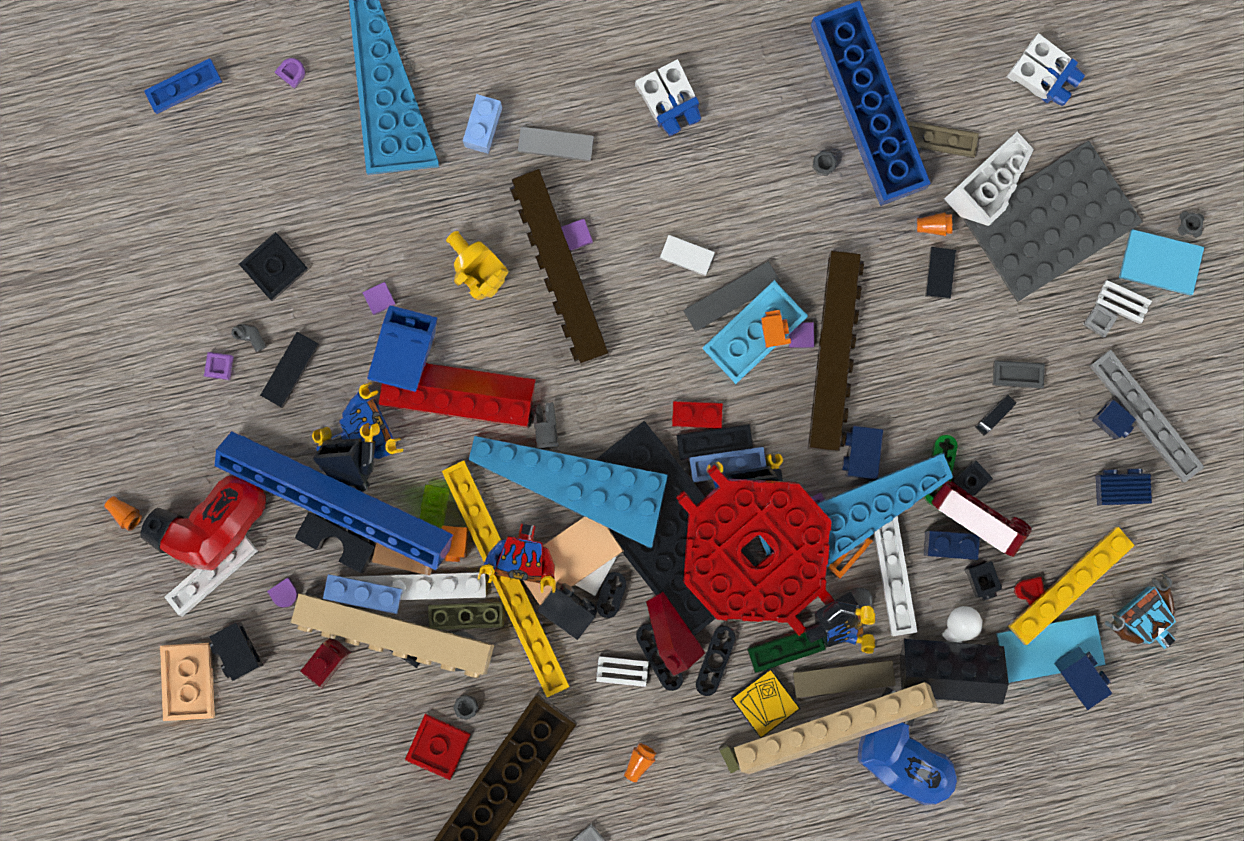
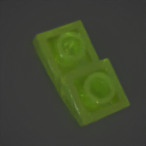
(434, 505)

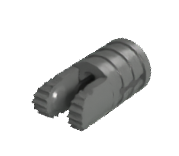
(545, 431)

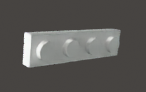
(203, 582)

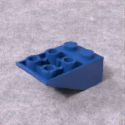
(402, 348)

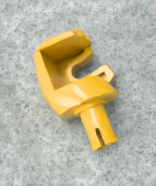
(477, 267)

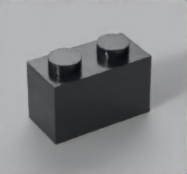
(568, 610)
(235, 651)

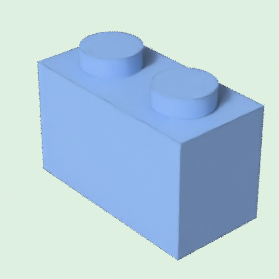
(482, 123)

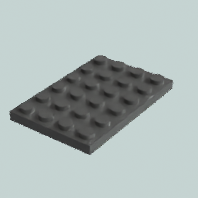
(1056, 221)

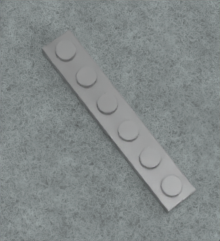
(1147, 416)

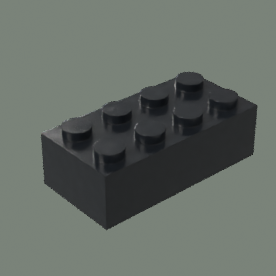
(955, 670)

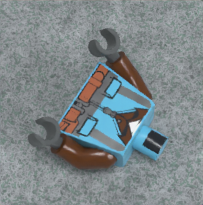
(1147, 615)

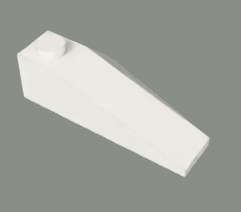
(989, 187)

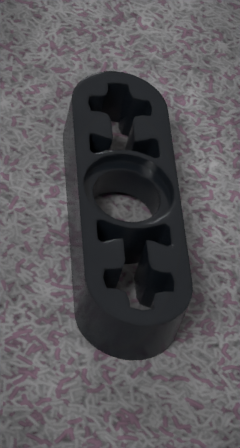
(703, 676)
(662, 677)

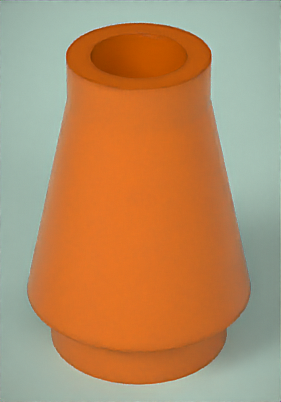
(935, 224)
(124, 514)
(641, 759)

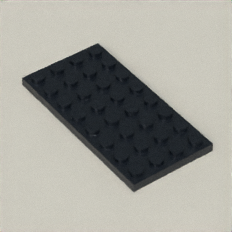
(664, 563)

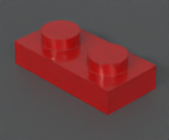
(697, 415)

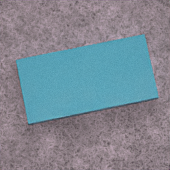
(742, 340)
(1049, 646)

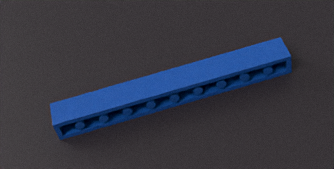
(333, 500)

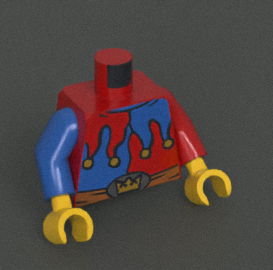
(521, 560)

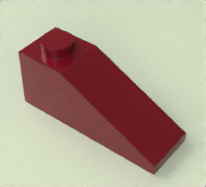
(673, 638)

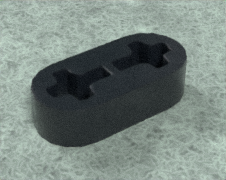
(993, 417)
(617, 597)

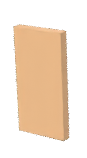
(578, 554)

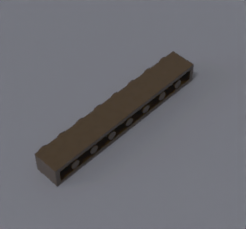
(560, 268)
(834, 351)

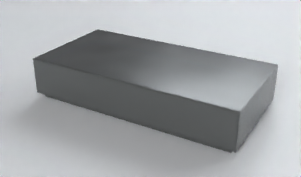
(1018, 374)

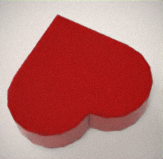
(1029, 589)

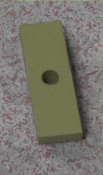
(481, 616)

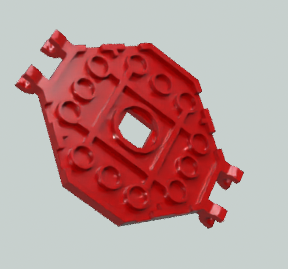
(731, 519)

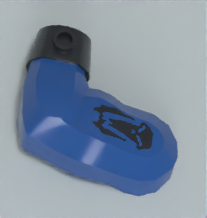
(907, 764)

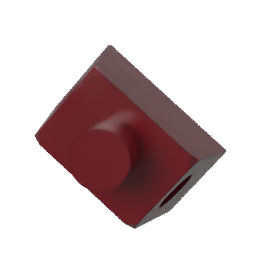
(325, 662)

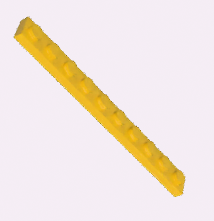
(509, 589)

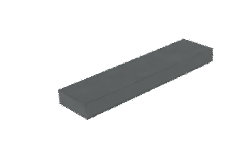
(730, 296)

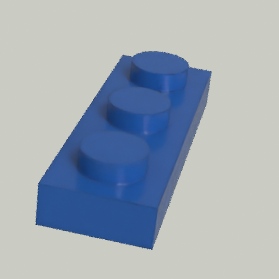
(183, 86)

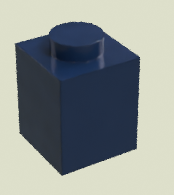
(1114, 420)

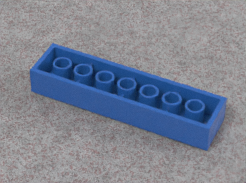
(870, 103)

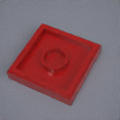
(437, 746)

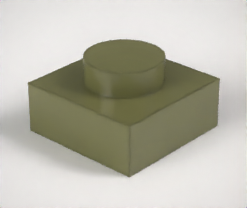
(729, 757)

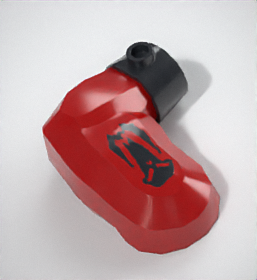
(212, 528)

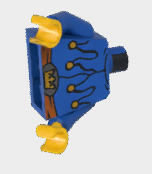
(363, 411)

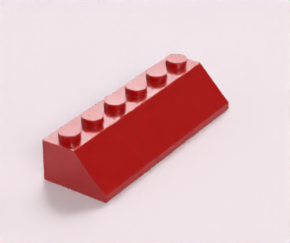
(466, 395)

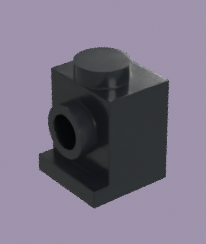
(976, 471)
(988, 571)

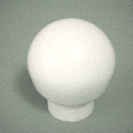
(963, 625)

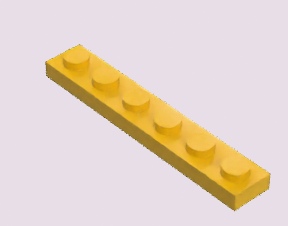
(1071, 585)

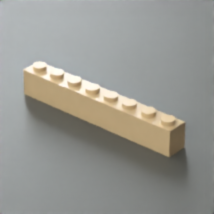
(393, 634)
(836, 728)

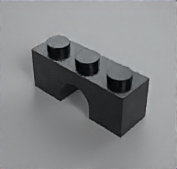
(356, 549)

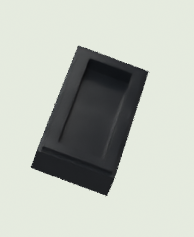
(940, 273)

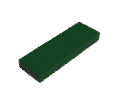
(783, 651)

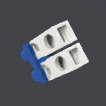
(1045, 69)
(669, 106)

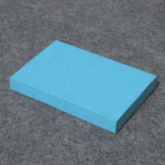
(1161, 262)

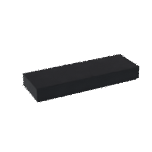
(289, 369)
(714, 441)

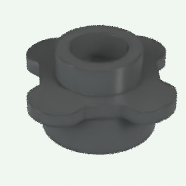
(1196, 219)

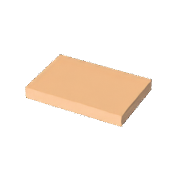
(187, 681)

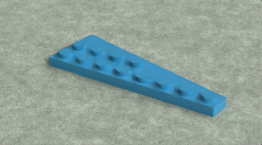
(389, 113)
(605, 492)
(872, 505)

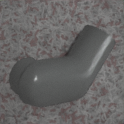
(251, 334)

